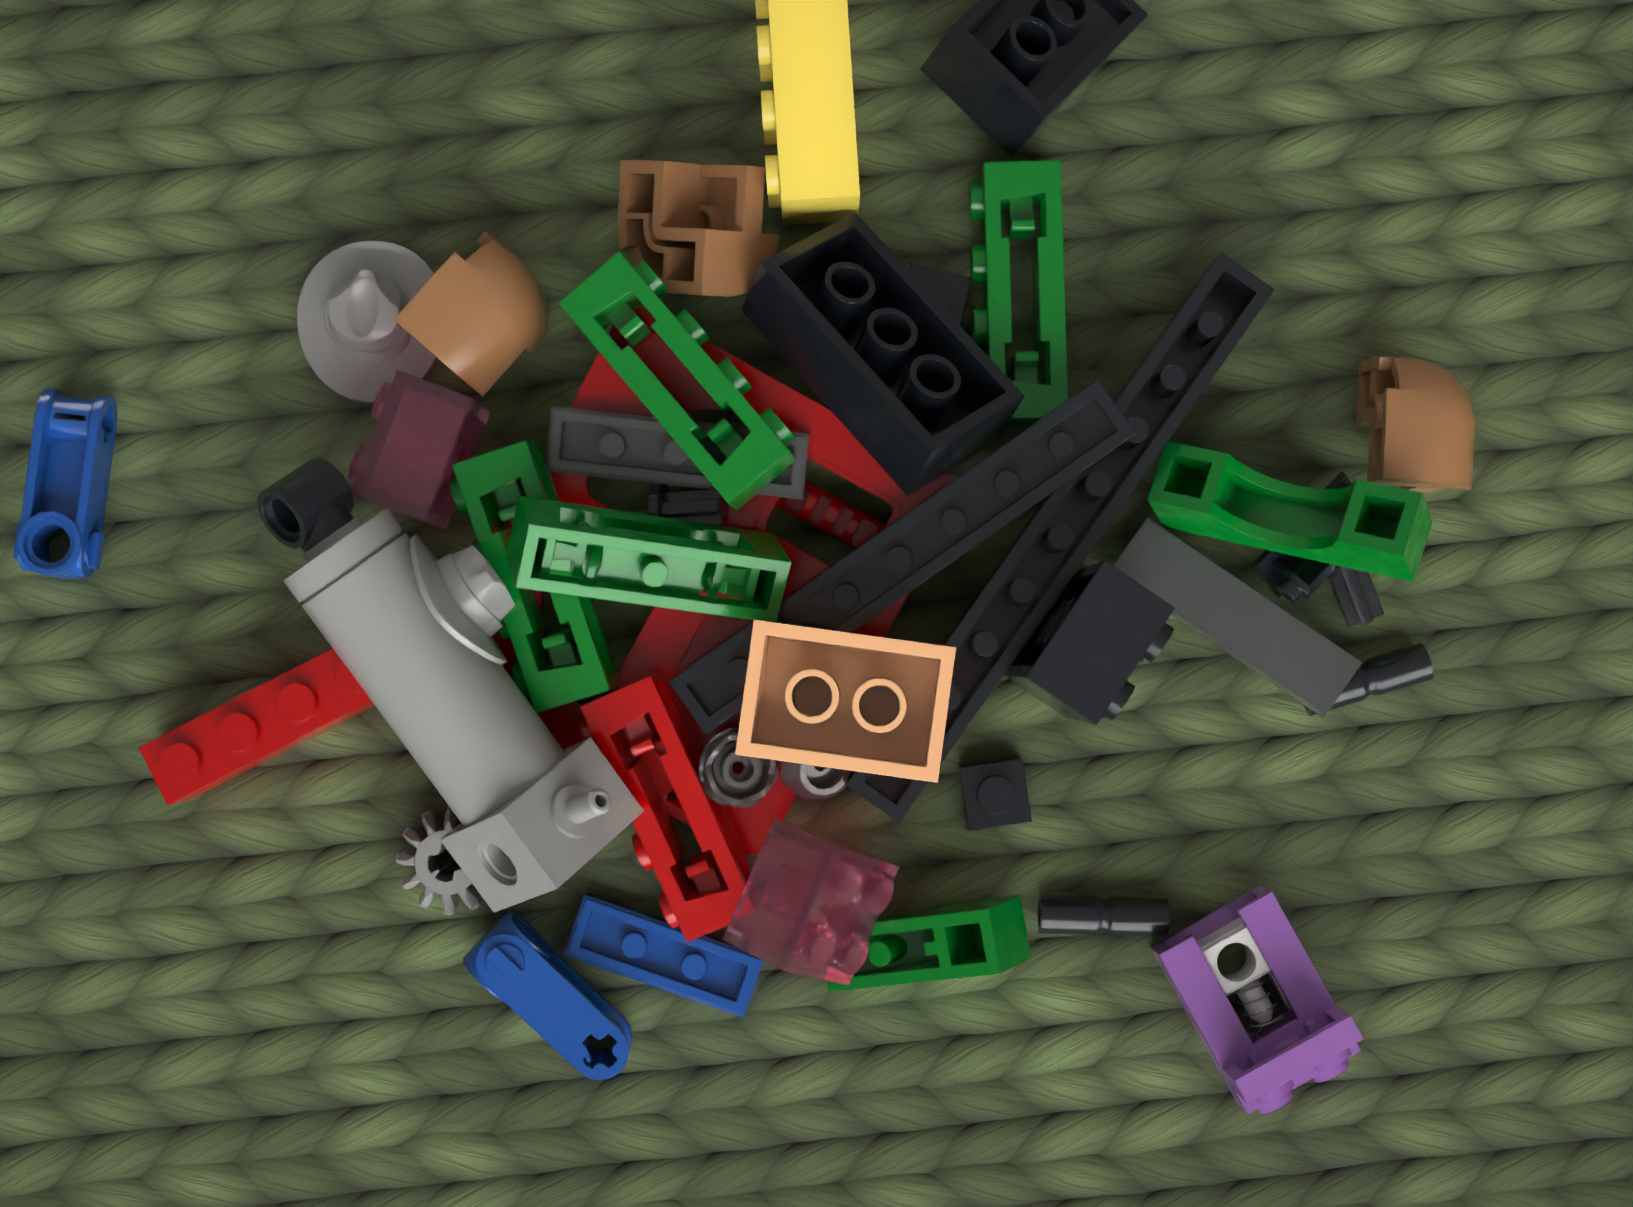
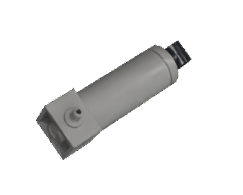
(520, 798)

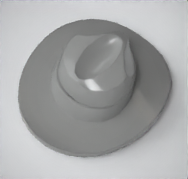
(350, 316)
(463, 596)

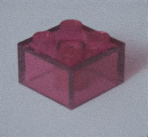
(414, 446)
(811, 903)

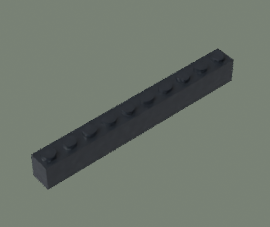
(1082, 509)

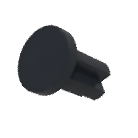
(694, 506)
(1355, 595)

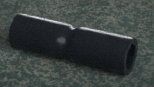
(1386, 674)
(1113, 915)

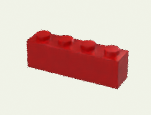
(254, 728)

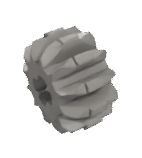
(428, 868)

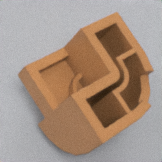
(695, 224)
(479, 313)
(1417, 424)

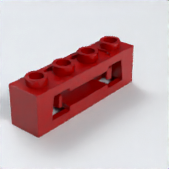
(657, 843)

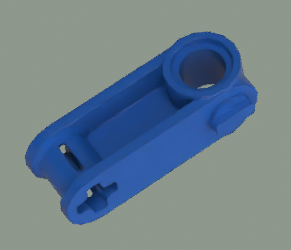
(67, 484)
(549, 996)

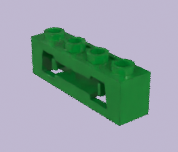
(1018, 188)
(611, 298)
(646, 559)
(538, 679)

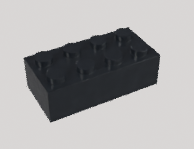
(881, 352)
(1092, 644)

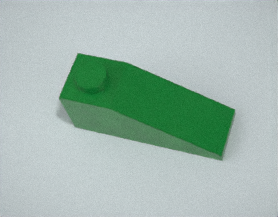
(944, 943)

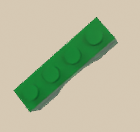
(1350, 527)

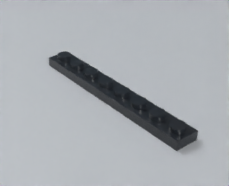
(921, 541)

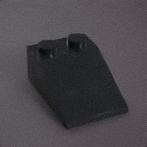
(1025, 58)

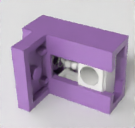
(1284, 1049)

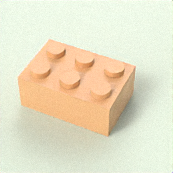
(845, 701)

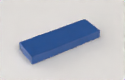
(659, 956)

